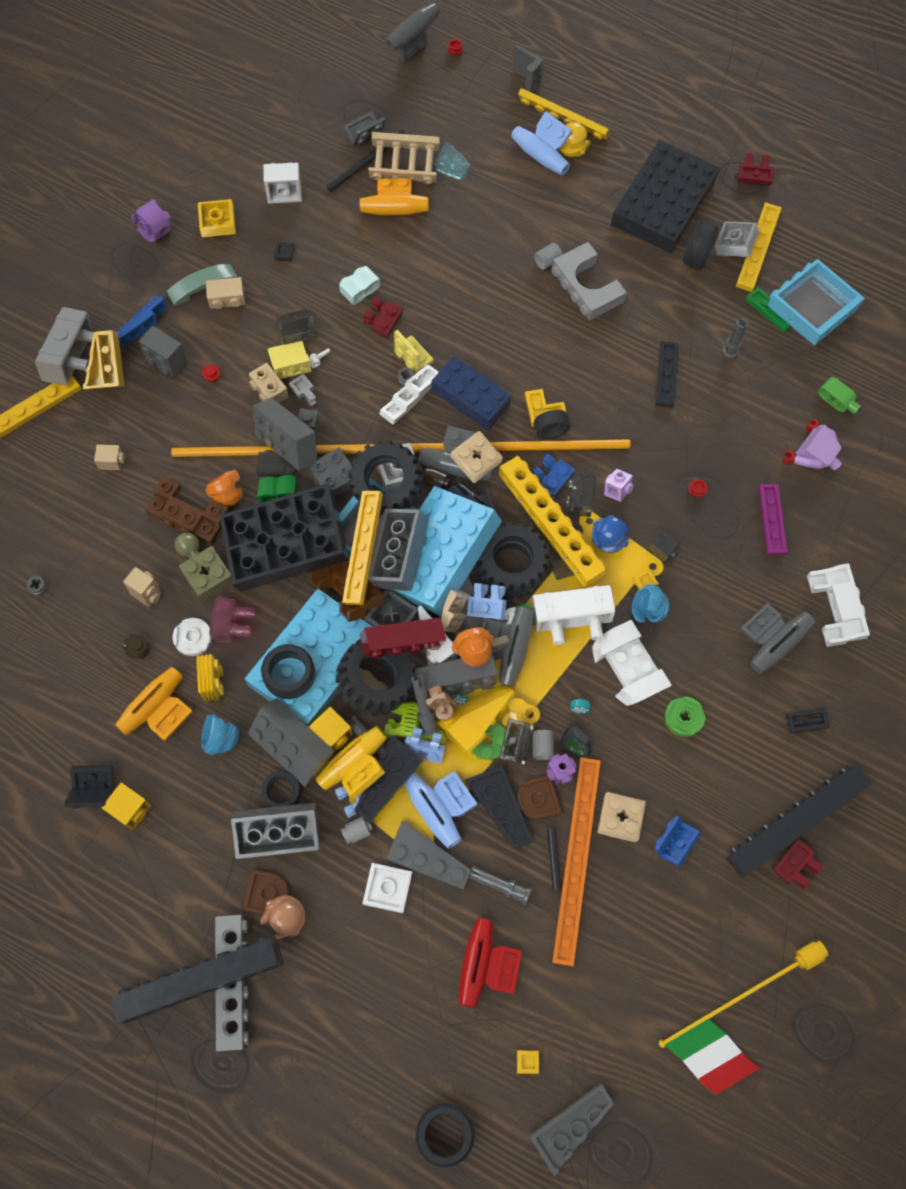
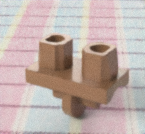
(441, 703)

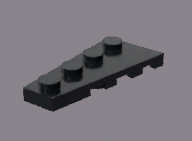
(399, 765)
(498, 800)

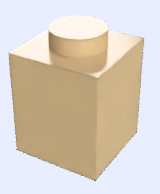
(109, 457)

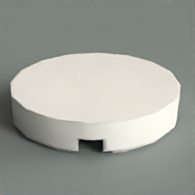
(192, 637)

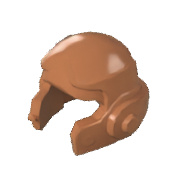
(285, 916)

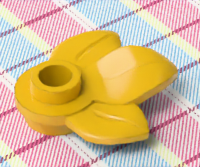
(518, 710)

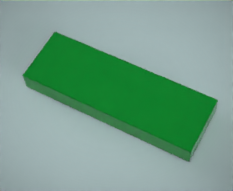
(760, 301)

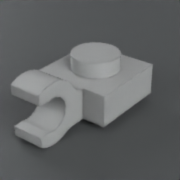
(303, 388)

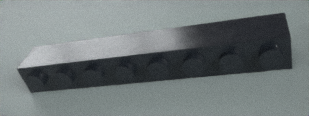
(798, 821)
(197, 980)

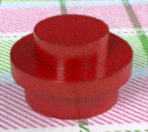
(455, 47)
(211, 373)
(698, 488)

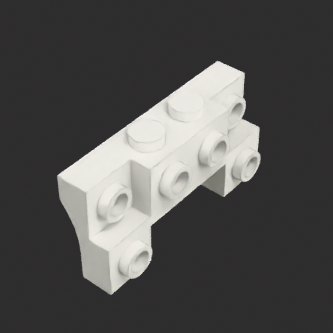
(844, 602)

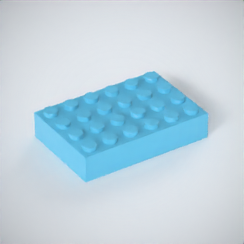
(452, 545)
(326, 637)

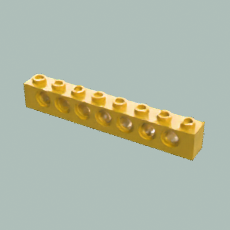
(585, 574)

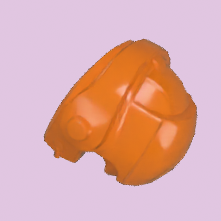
(223, 489)
(473, 646)

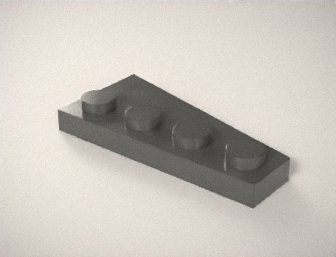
(423, 856)
(570, 1127)

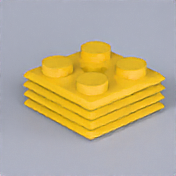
(216, 218)
(209, 678)

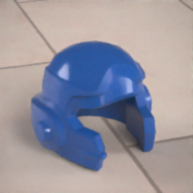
(610, 534)

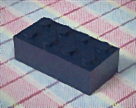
(470, 393)

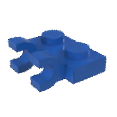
(557, 477)

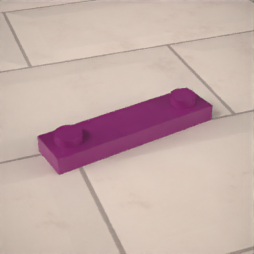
(772, 519)

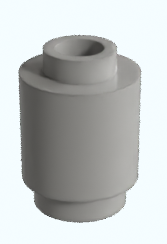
(356, 830)

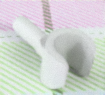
(314, 358)

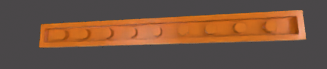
(576, 863)

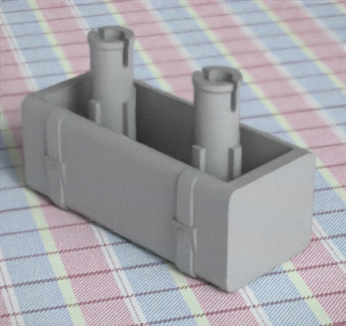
(65, 346)

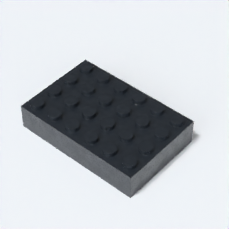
(664, 196)
(283, 537)

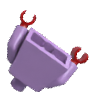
(818, 449)

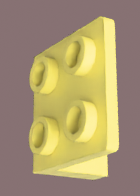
(412, 352)
(289, 360)

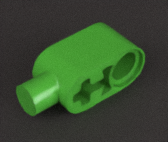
(839, 395)

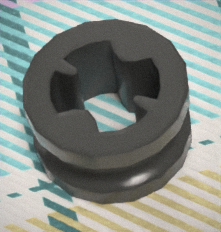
(402, 372)
(42, 585)

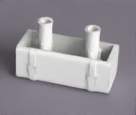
(573, 609)

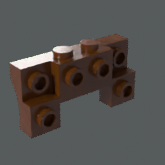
(184, 516)
(335, 577)

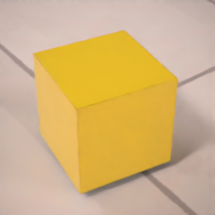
(331, 729)
(126, 806)

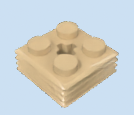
(476, 468)
(612, 826)

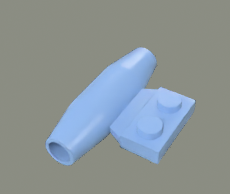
(543, 145)
(439, 804)

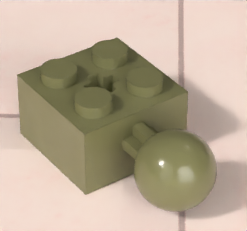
(201, 564)

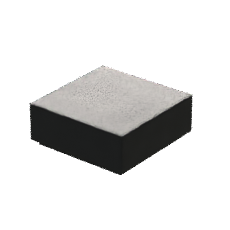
(284, 251)

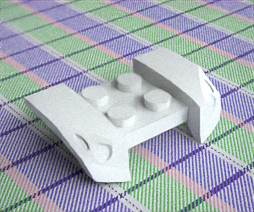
(630, 663)

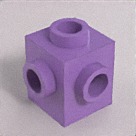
(556, 774)

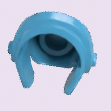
(650, 604)
(218, 736)

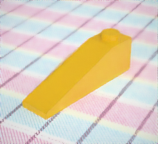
(474, 717)

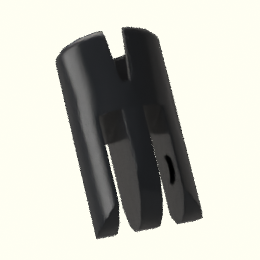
(467, 492)

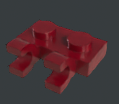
(756, 173)
(387, 318)
(794, 861)

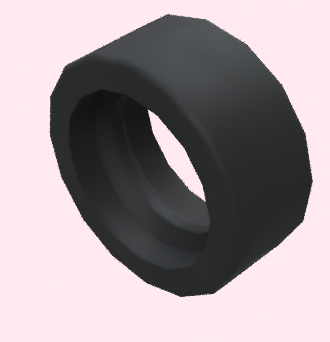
(551, 424)
(277, 776)

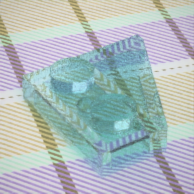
(451, 162)

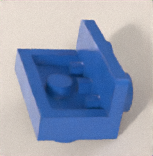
(676, 842)

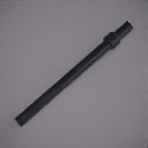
(355, 168)

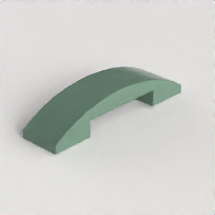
(196, 282)

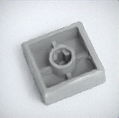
(736, 238)

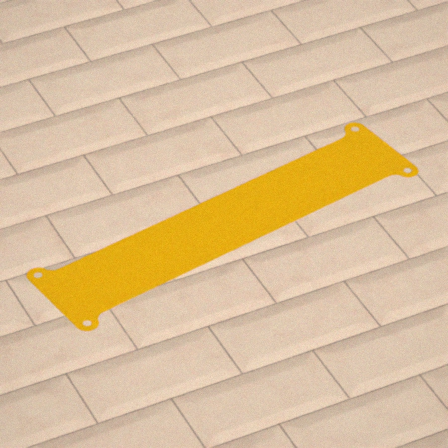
(539, 673)

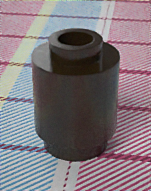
(437, 478)

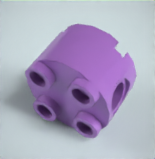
(152, 221)

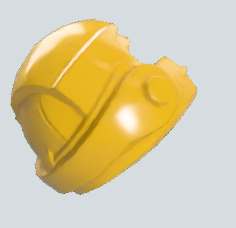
(576, 144)

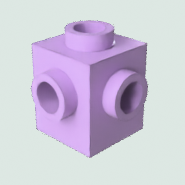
(618, 485)

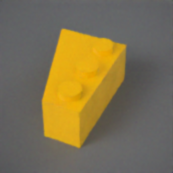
(104, 362)

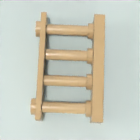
(406, 141)

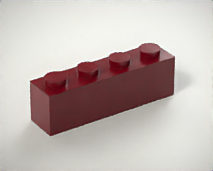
(402, 637)

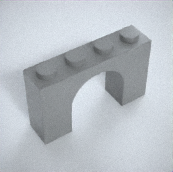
(591, 301)

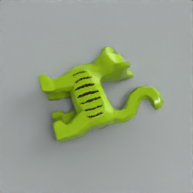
(408, 721)

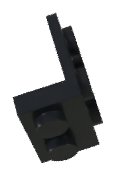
(90, 786)

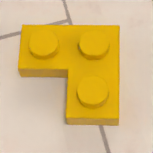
(537, 405)

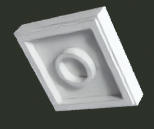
(387, 888)

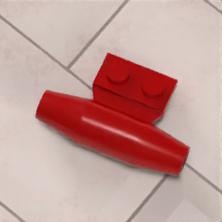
(486, 965)

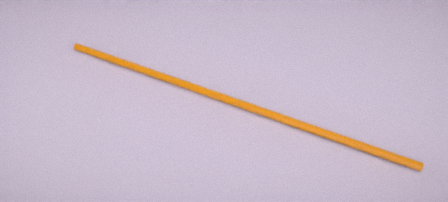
(416, 447)

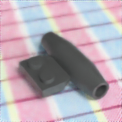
(411, 33)
(442, 458)
(776, 637)
(515, 652)

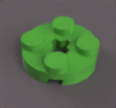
(695, 713)
(492, 751)

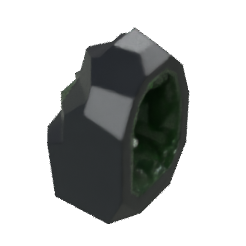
(576, 742)

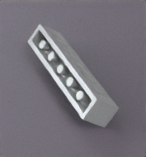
(224, 1040)

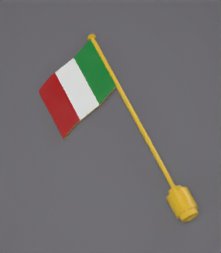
(710, 1050)

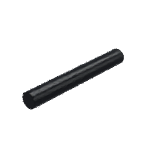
(554, 859)

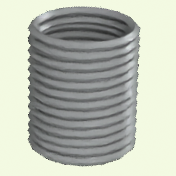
(545, 256)
(543, 744)

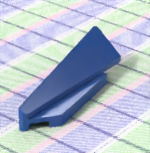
(141, 321)

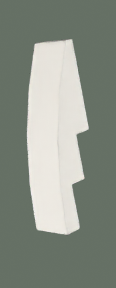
(409, 395)

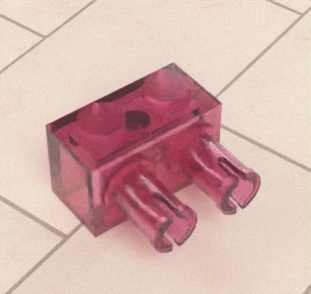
(224, 618)

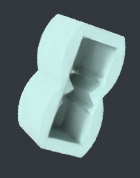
(359, 285)

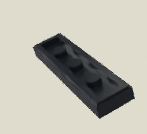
(666, 374)

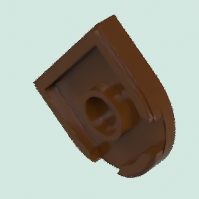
(538, 799)
(262, 888)

